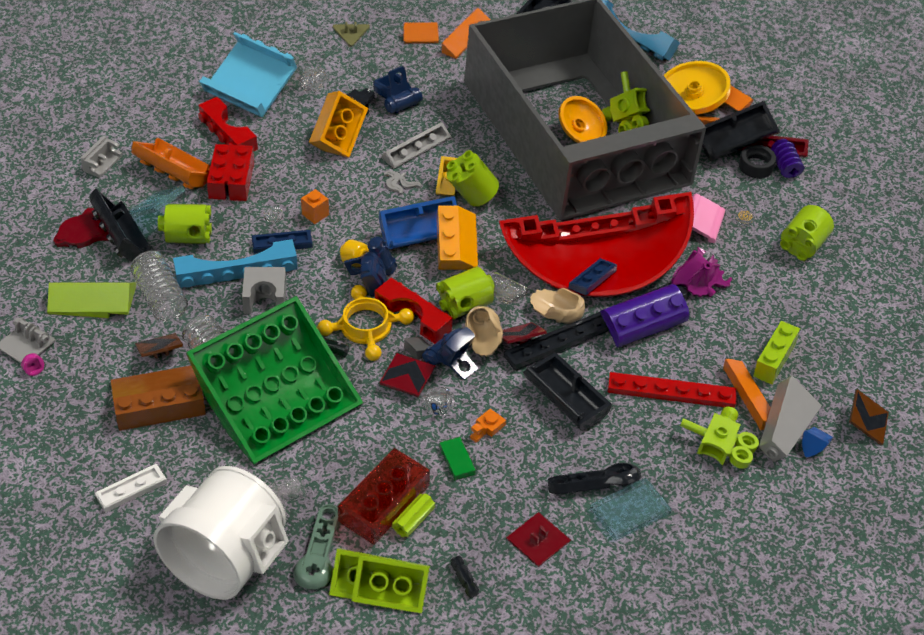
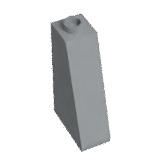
(788, 418)

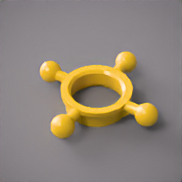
(366, 336)

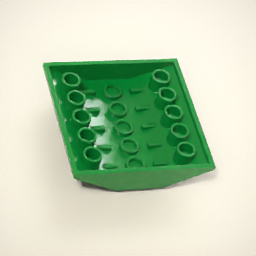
(272, 380)

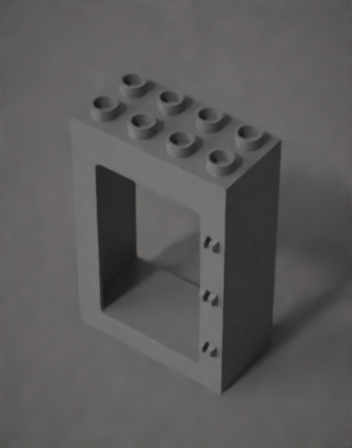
(567, 45)

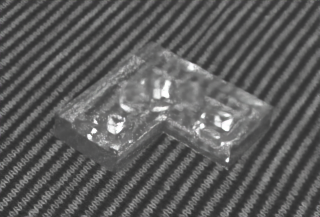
(507, 289)

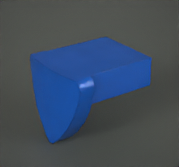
(815, 441)

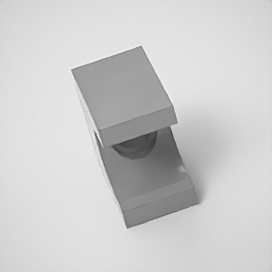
(263, 283)

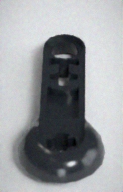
(618, 474)

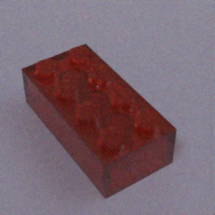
(383, 495)

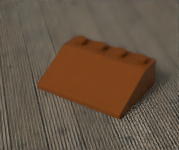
(157, 397)

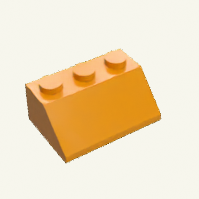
(338, 124)
(456, 238)

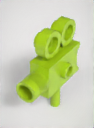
(628, 106)
(721, 437)

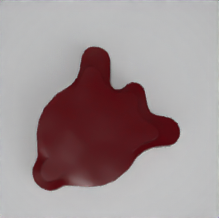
(80, 231)

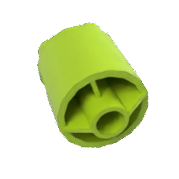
(472, 179)
(186, 223)
(807, 232)
(465, 292)

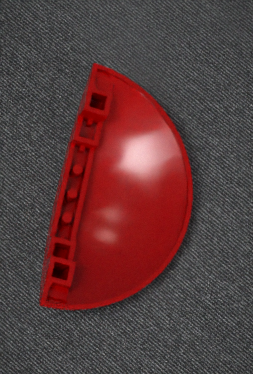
(638, 241)

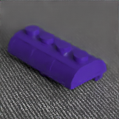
(646, 315)

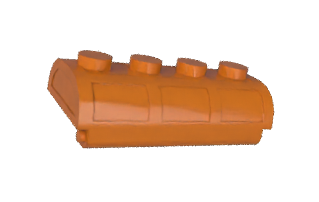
(172, 161)

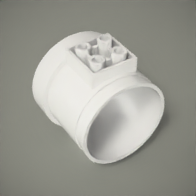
(221, 532)

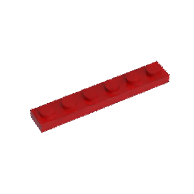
(672, 390)

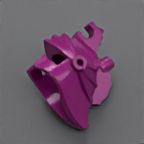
(700, 274)

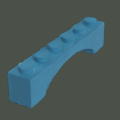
(661, 43)
(196, 271)

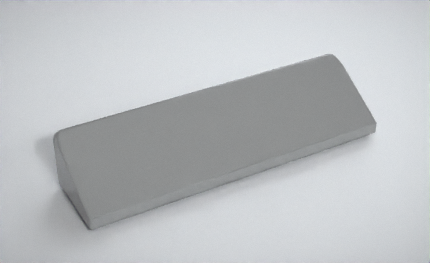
(416, 145)

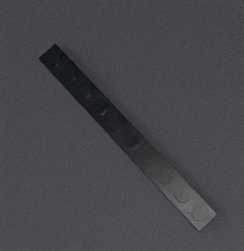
(561, 338)

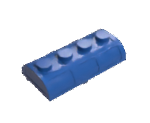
(412, 223)

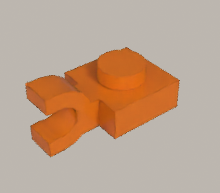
(487, 423)

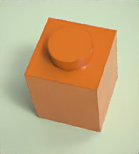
(315, 206)

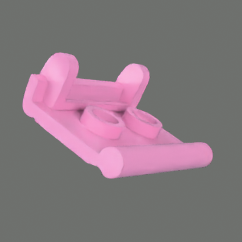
(707, 217)

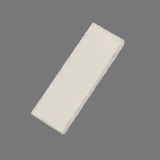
(130, 487)

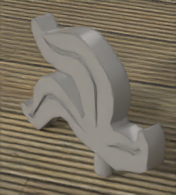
(395, 177)

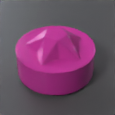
(32, 364)

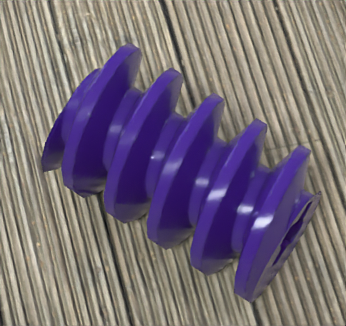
(787, 158)

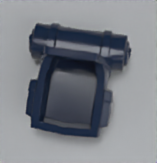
(397, 91)
(374, 265)
(450, 350)

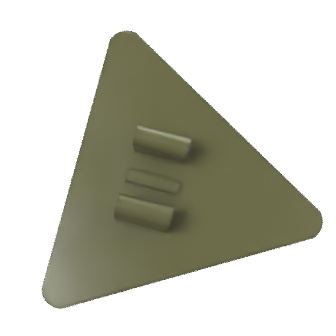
(351, 32)

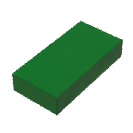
(457, 458)

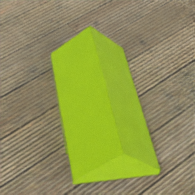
(90, 298)
(379, 580)

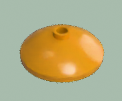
(582, 119)

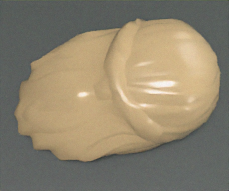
(561, 305)
(487, 330)

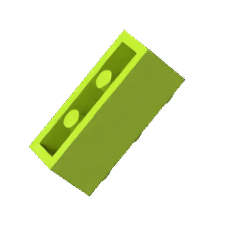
(776, 352)

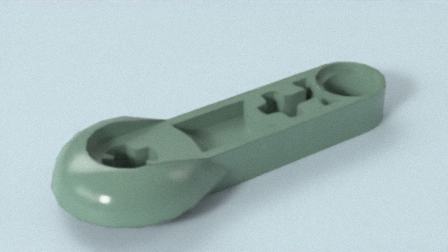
(318, 552)

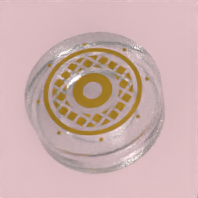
(744, 218)

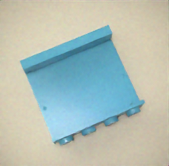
(251, 75)

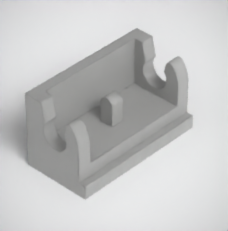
(101, 157)

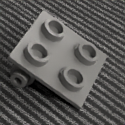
(25, 340)

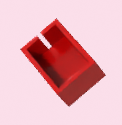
(233, 167)

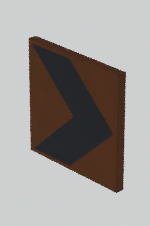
(159, 345)
(869, 417)

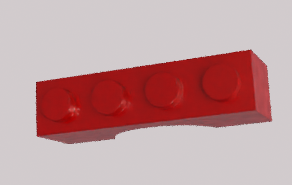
(215, 115)
(433, 321)

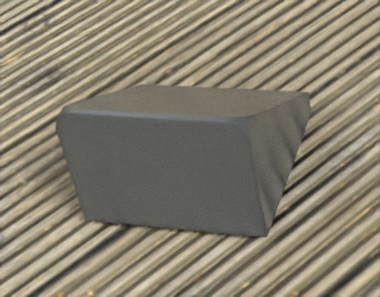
(415, 346)

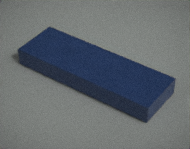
(301, 240)
(592, 276)

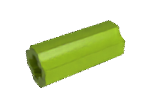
(413, 515)

